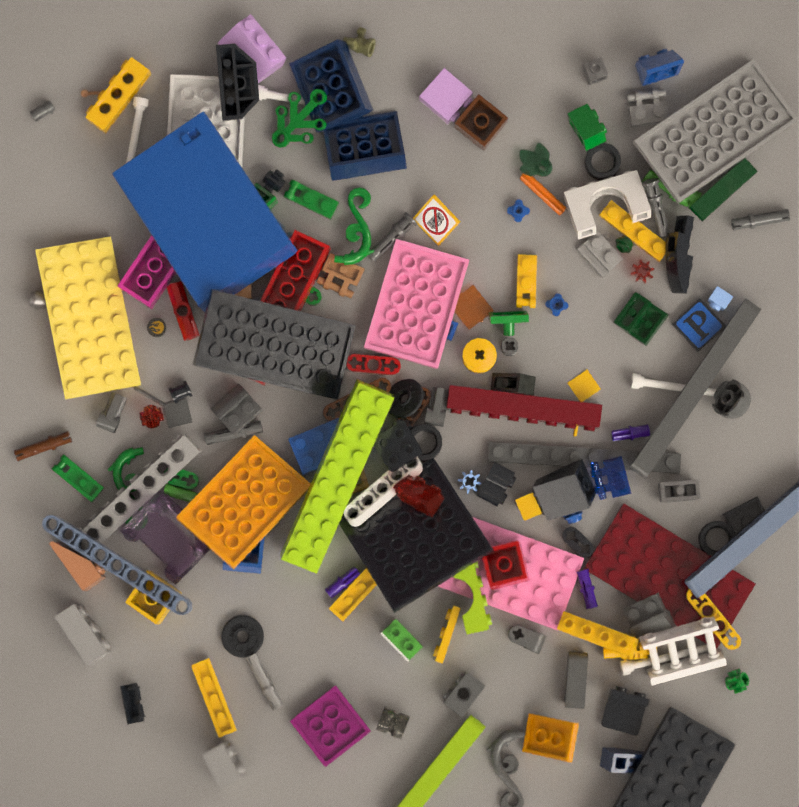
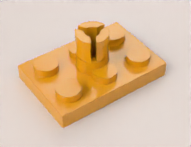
(550, 737)

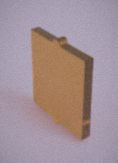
(472, 307)

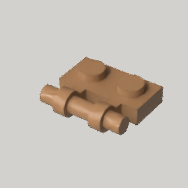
(348, 273)

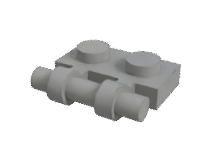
(648, 113)

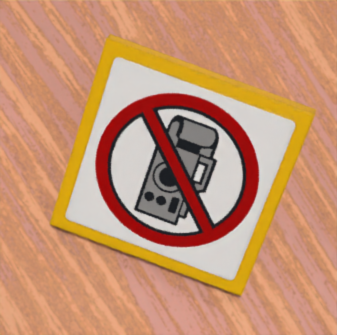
(436, 220)

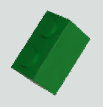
(587, 127)

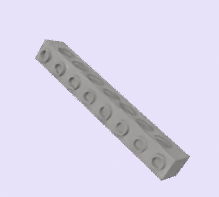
(189, 451)

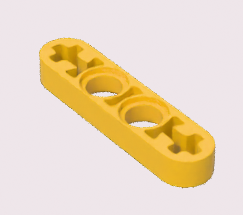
(718, 616)

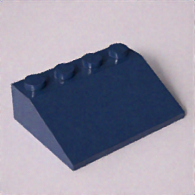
(334, 72)
(365, 146)

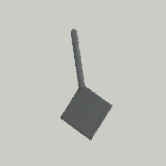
(176, 414)

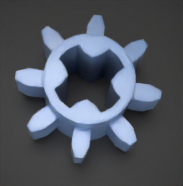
(470, 476)

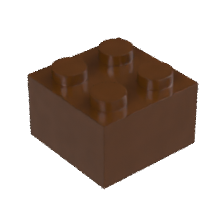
(481, 122)

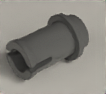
(42, 110)

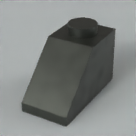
(513, 383)

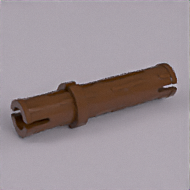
(42, 446)

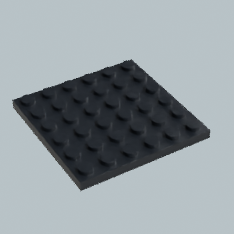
(414, 551)

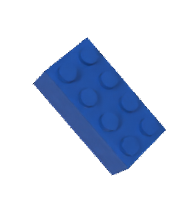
(311, 445)

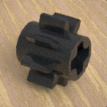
(274, 181)

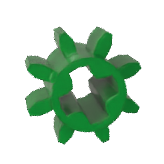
(737, 681)

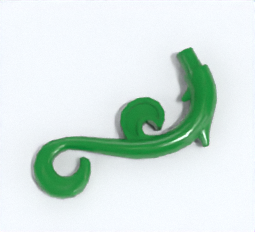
(362, 227)
(117, 466)

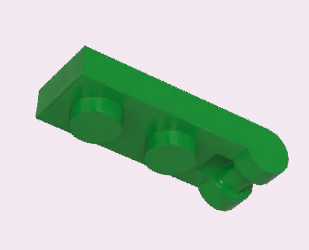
(311, 200)
(78, 478)

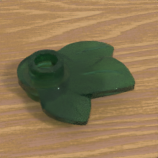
(533, 161)

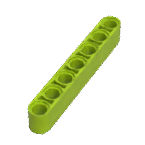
(443, 763)

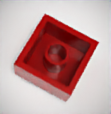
(506, 565)

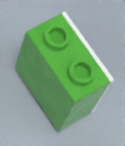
(401, 640)

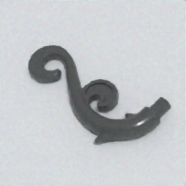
(513, 764)

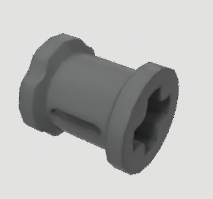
(509, 341)

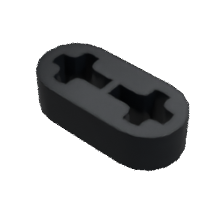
(574, 545)

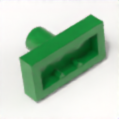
(508, 319)

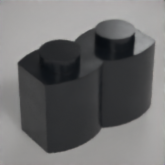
(496, 484)

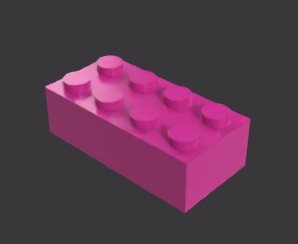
(148, 275)

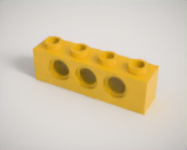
(117, 105)
(597, 634)

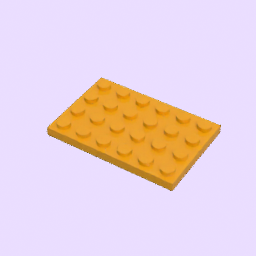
(243, 502)

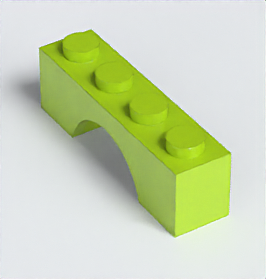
(476, 618)

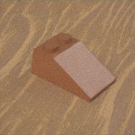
(82, 569)

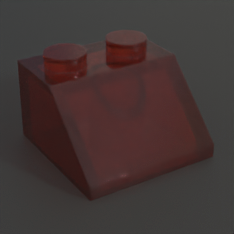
(419, 494)

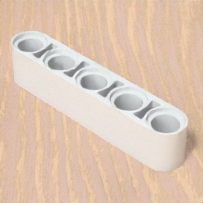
(379, 499)

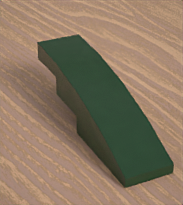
(723, 189)

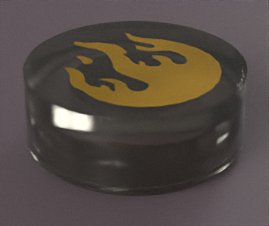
(156, 327)

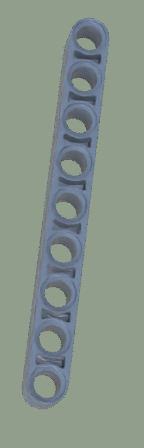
(744, 542)
(107, 563)

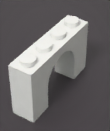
(625, 186)

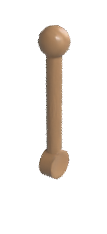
(84, 93)

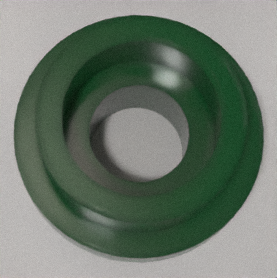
(624, 244)

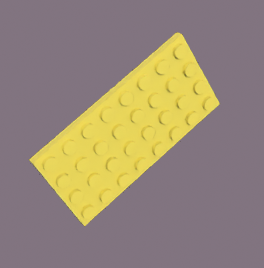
(87, 317)

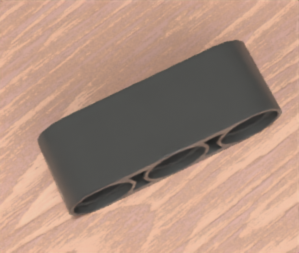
(576, 680)

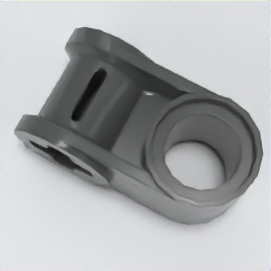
(530, 639)

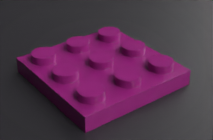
(330, 726)

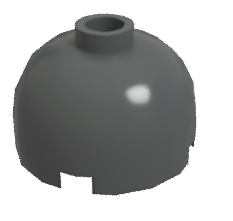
(731, 399)

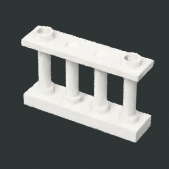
(687, 666)

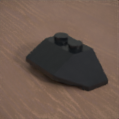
(236, 81)

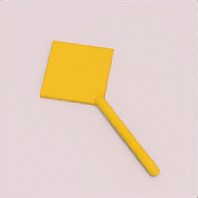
(583, 387)

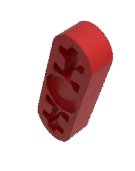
(369, 357)

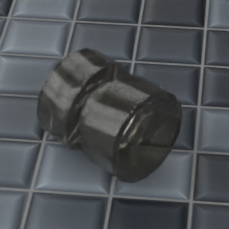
(393, 722)

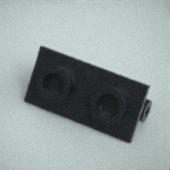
(131, 701)

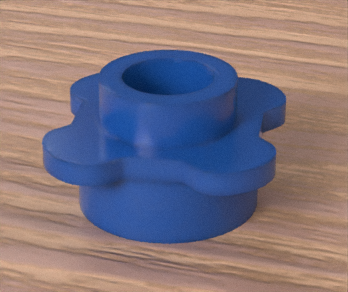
(523, 210)
(557, 299)
(574, 517)

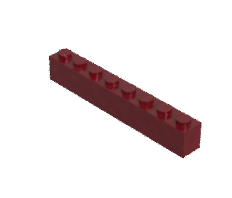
(525, 407)

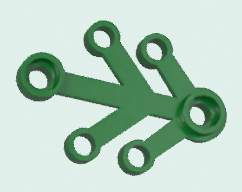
(296, 119)

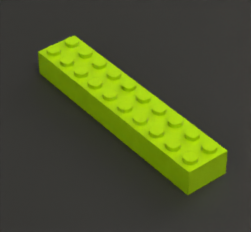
(336, 476)

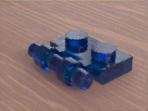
(616, 476)

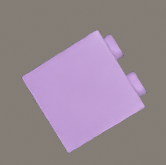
(446, 96)

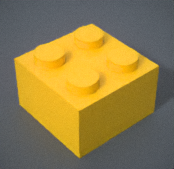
(147, 606)

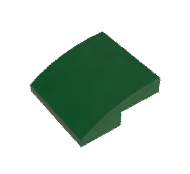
(640, 319)

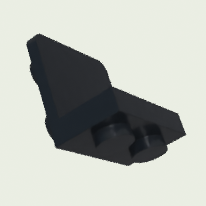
(397, 445)
(624, 711)

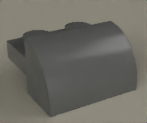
(236, 409)
(648, 616)

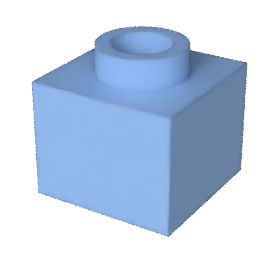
(719, 299)

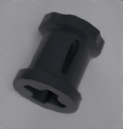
(180, 391)

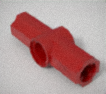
(179, 299)

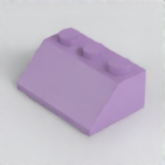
(257, 44)

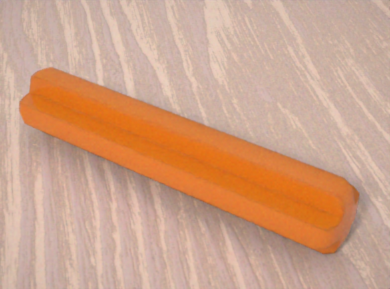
(543, 193)

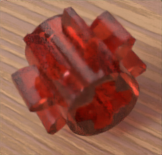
(639, 276)
(151, 416)

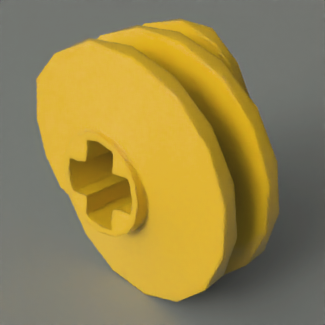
(479, 365)

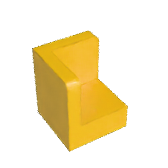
(528, 506)

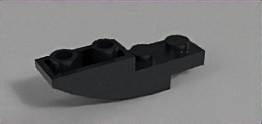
(676, 254)

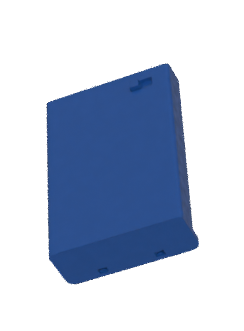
(204, 211)

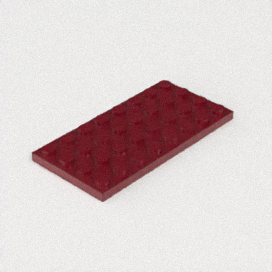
(649, 560)

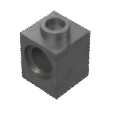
(595, 71)

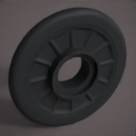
(414, 400)
(254, 632)

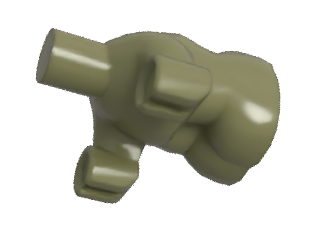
(360, 44)

